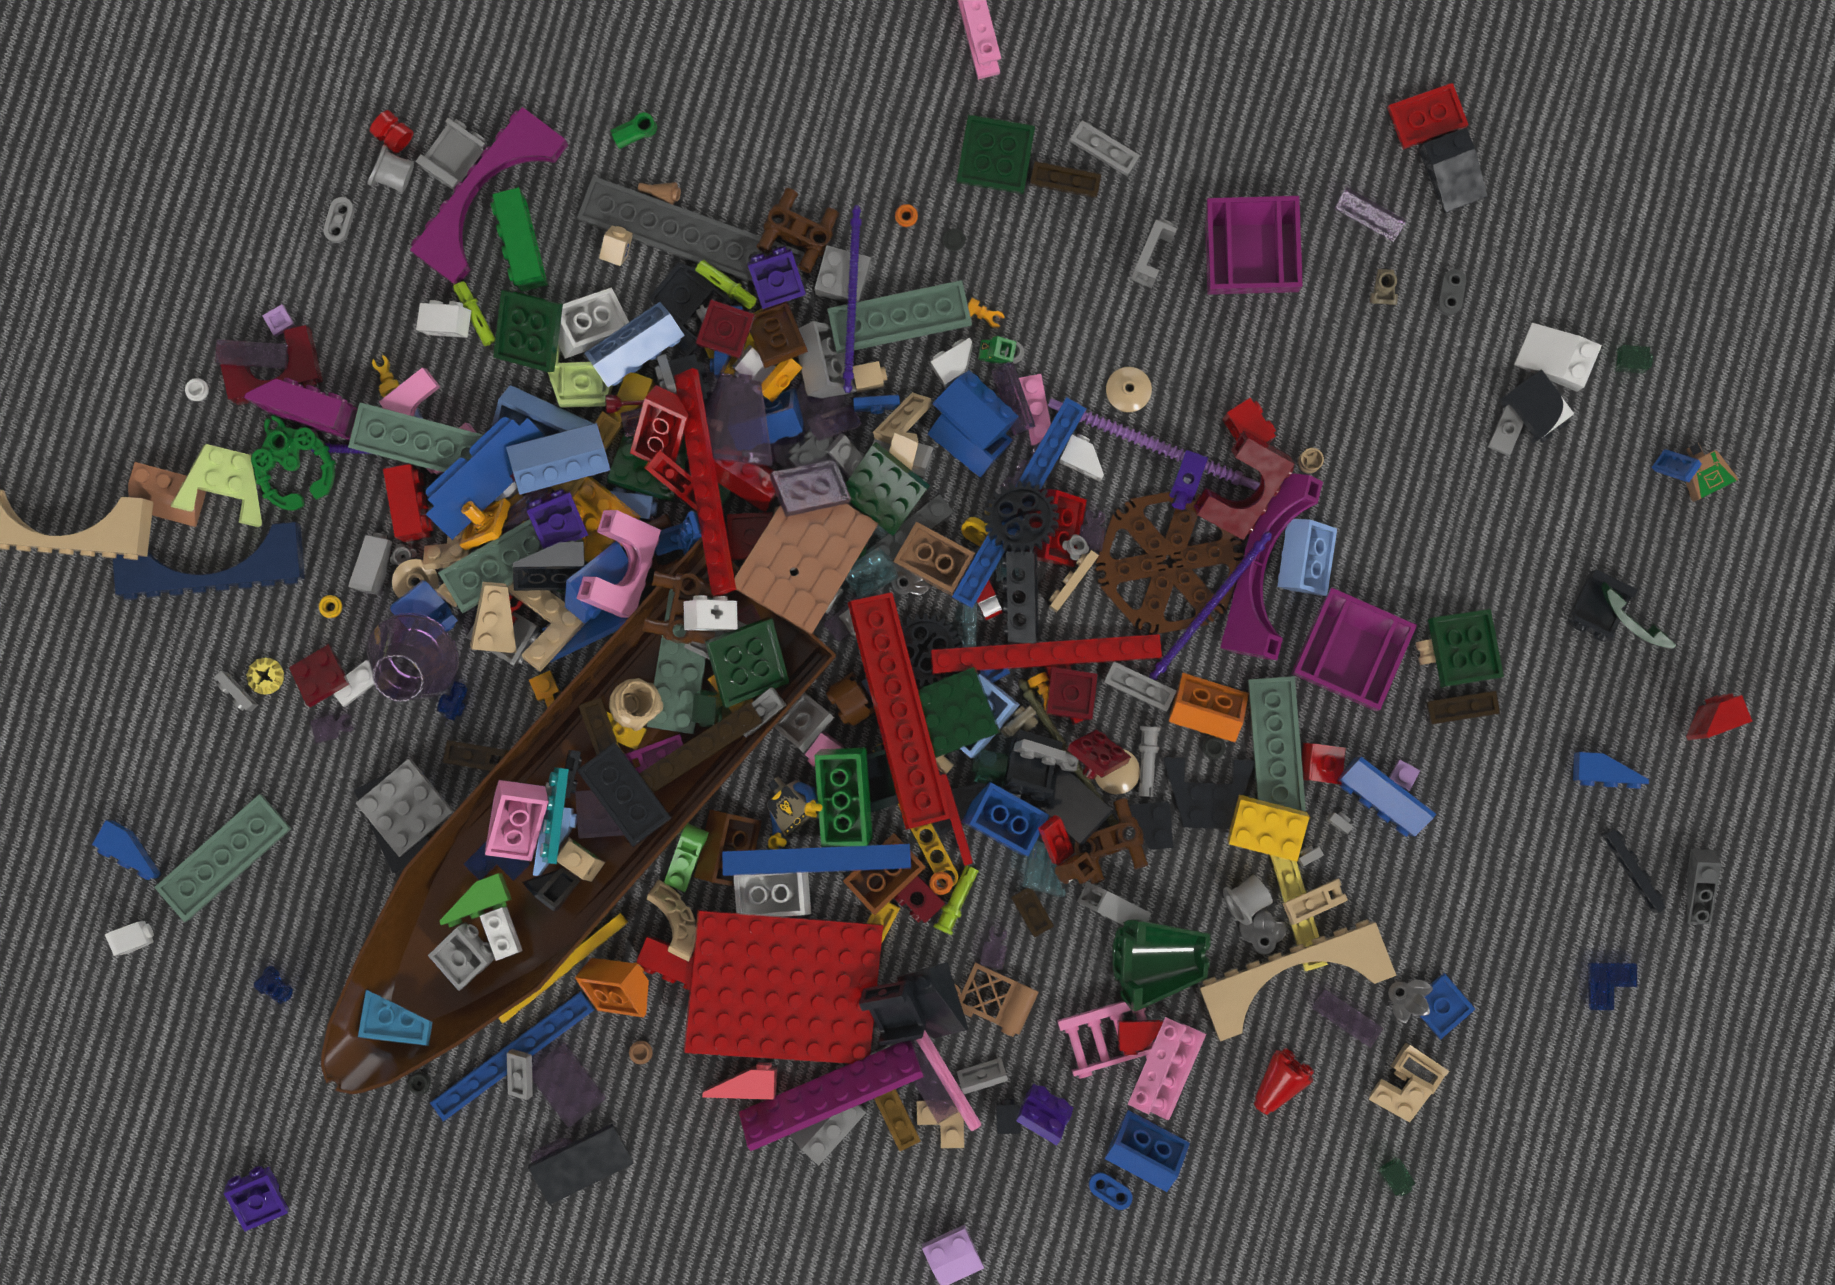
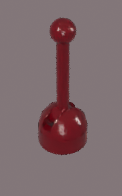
(614, 403)

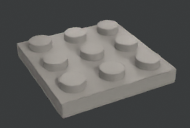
(404, 807)

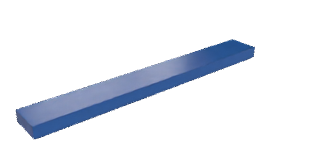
(816, 859)
(496, 1066)

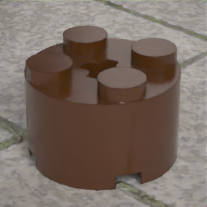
(851, 700)

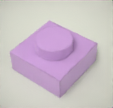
(278, 320)
(1404, 775)

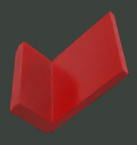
(1322, 762)

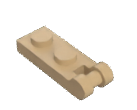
(1314, 902)

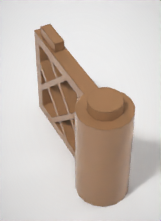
(1015, 1007)

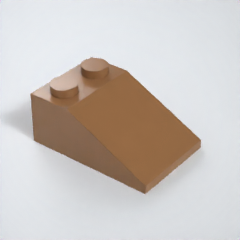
(934, 558)

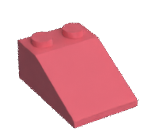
(752, 1083)

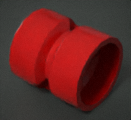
(389, 130)

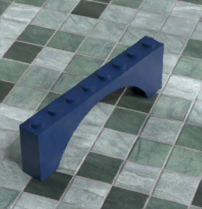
(274, 561)

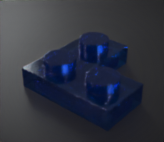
(483, 864)
(1603, 979)

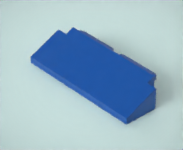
(479, 478)

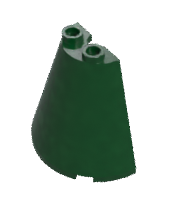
(1157, 961)

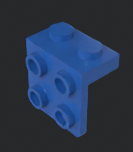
(425, 601)

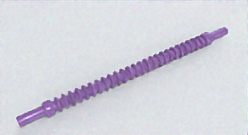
(1235, 477)

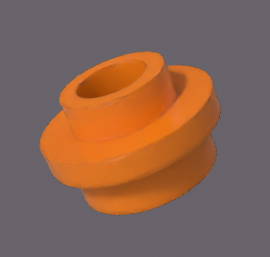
(906, 208)
(933, 883)

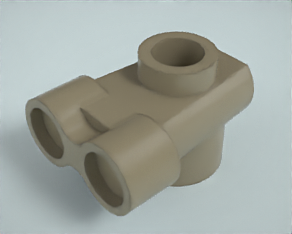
(1385, 294)
(1023, 720)

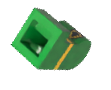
(994, 350)

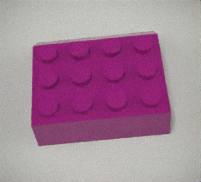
(1253, 245)
(305, 406)
(1353, 649)

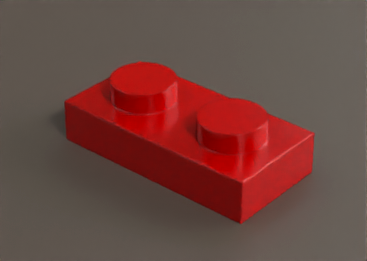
(1056, 840)

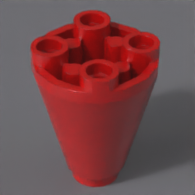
(1282, 1081)

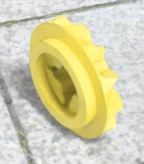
(275, 673)

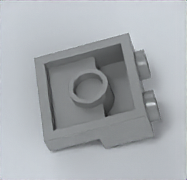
(462, 955)

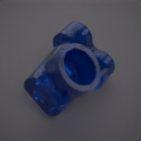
(452, 704)
(273, 986)

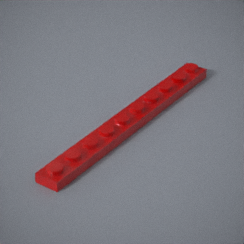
(705, 484)
(1046, 654)

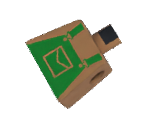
(1711, 475)

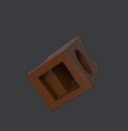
(1076, 866)

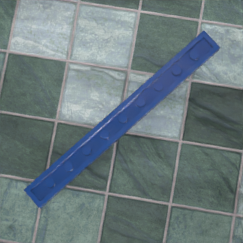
(1035, 472)

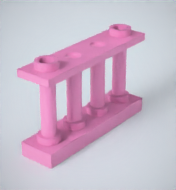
(980, 37)
(1093, 1019)
(1166, 1069)

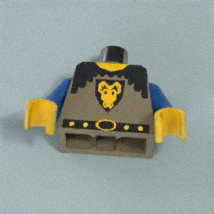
(790, 809)

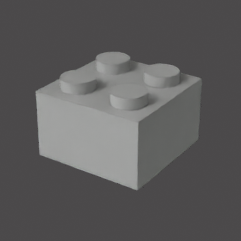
(834, 275)

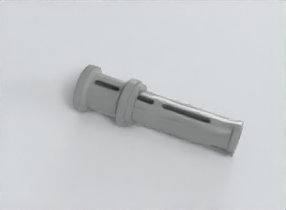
(1147, 767)

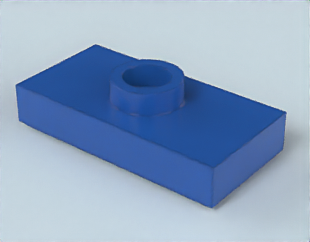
(876, 404)
(1676, 465)

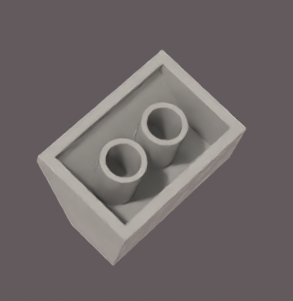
(822, 365)
(821, 1138)

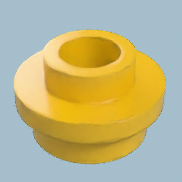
(324, 604)

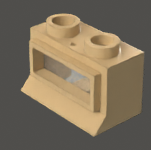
(1412, 1061)

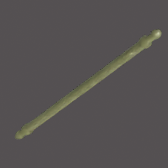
(1029, 694)

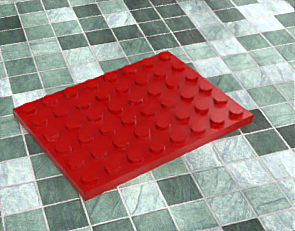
(781, 987)

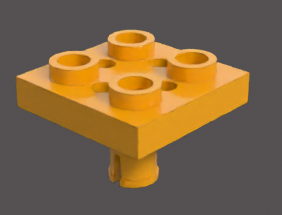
(485, 524)

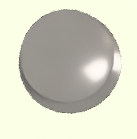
(391, 171)
(1247, 899)

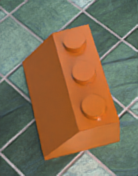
(1209, 707)
(615, 986)

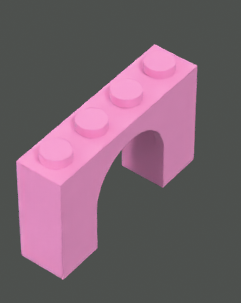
(410, 394)
(640, 543)

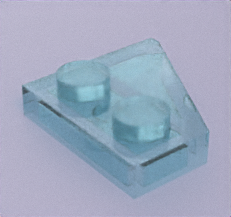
(1040, 872)

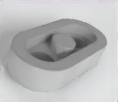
(340, 221)

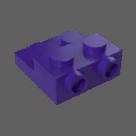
(776, 277)
(556, 519)
(1044, 1113)
(255, 1198)

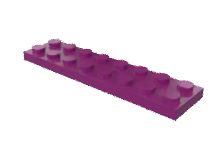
(830, 1094)

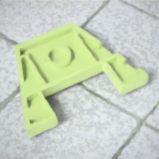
(578, 384)
(225, 474)

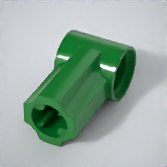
(631, 132)

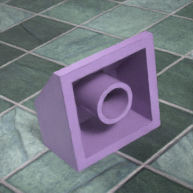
(952, 1256)

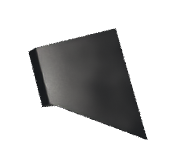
(552, 887)

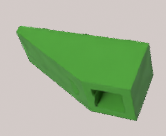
(481, 896)

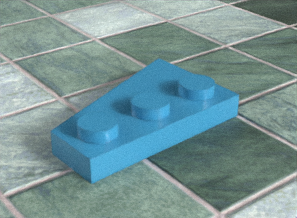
(391, 1022)

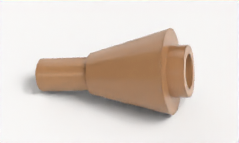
(666, 191)

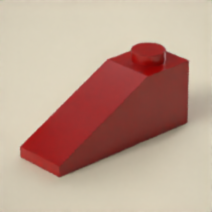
(672, 477)

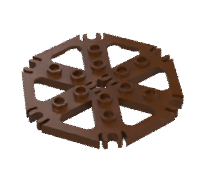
(1146, 565)

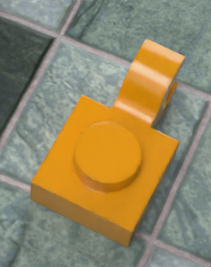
(545, 687)

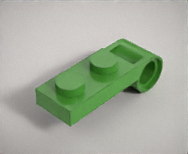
(686, 857)

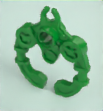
(288, 456)

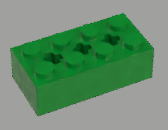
(520, 240)
(855, 786)

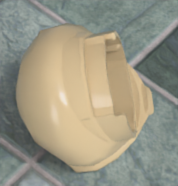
(635, 703)

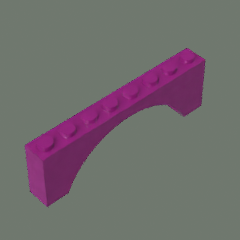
(520, 142)
(1248, 626)

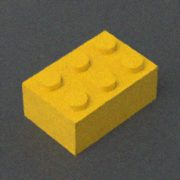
(1268, 828)

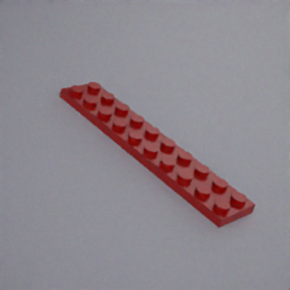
(899, 710)

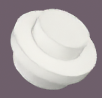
(196, 389)

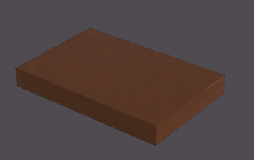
(777, 335)

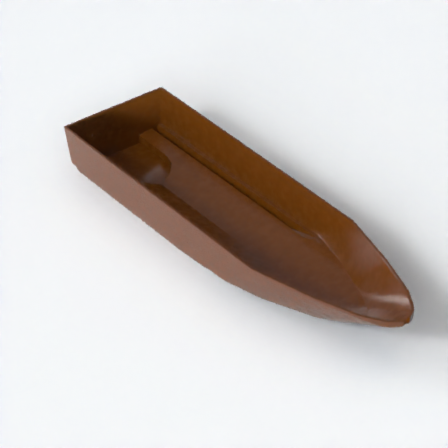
(409, 927)

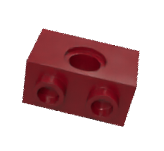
(930, 905)

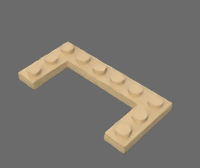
(561, 630)

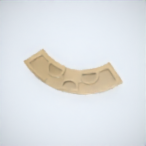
(679, 916)

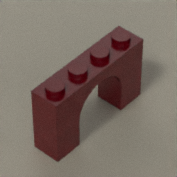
(301, 367)
(1241, 515)

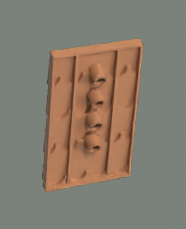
(814, 544)

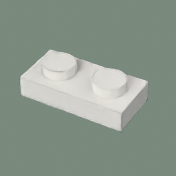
(360, 681)

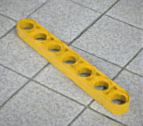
(934, 844)
(577, 956)

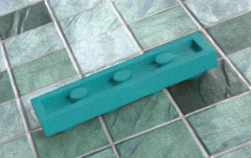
(553, 824)

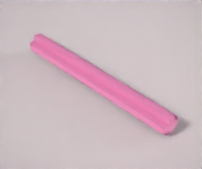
(949, 1082)

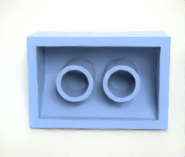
(1307, 557)
(1002, 707)

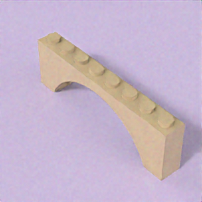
(121, 532)
(1231, 995)

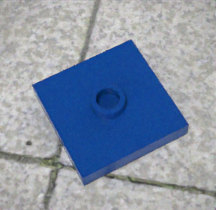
(1446, 1006)

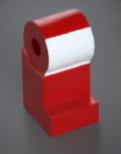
(988, 602)

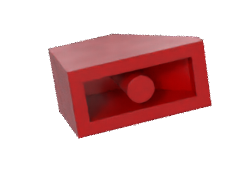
(1137, 1034)

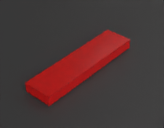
(956, 823)

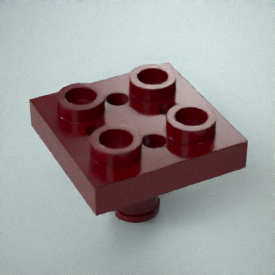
(1098, 754)

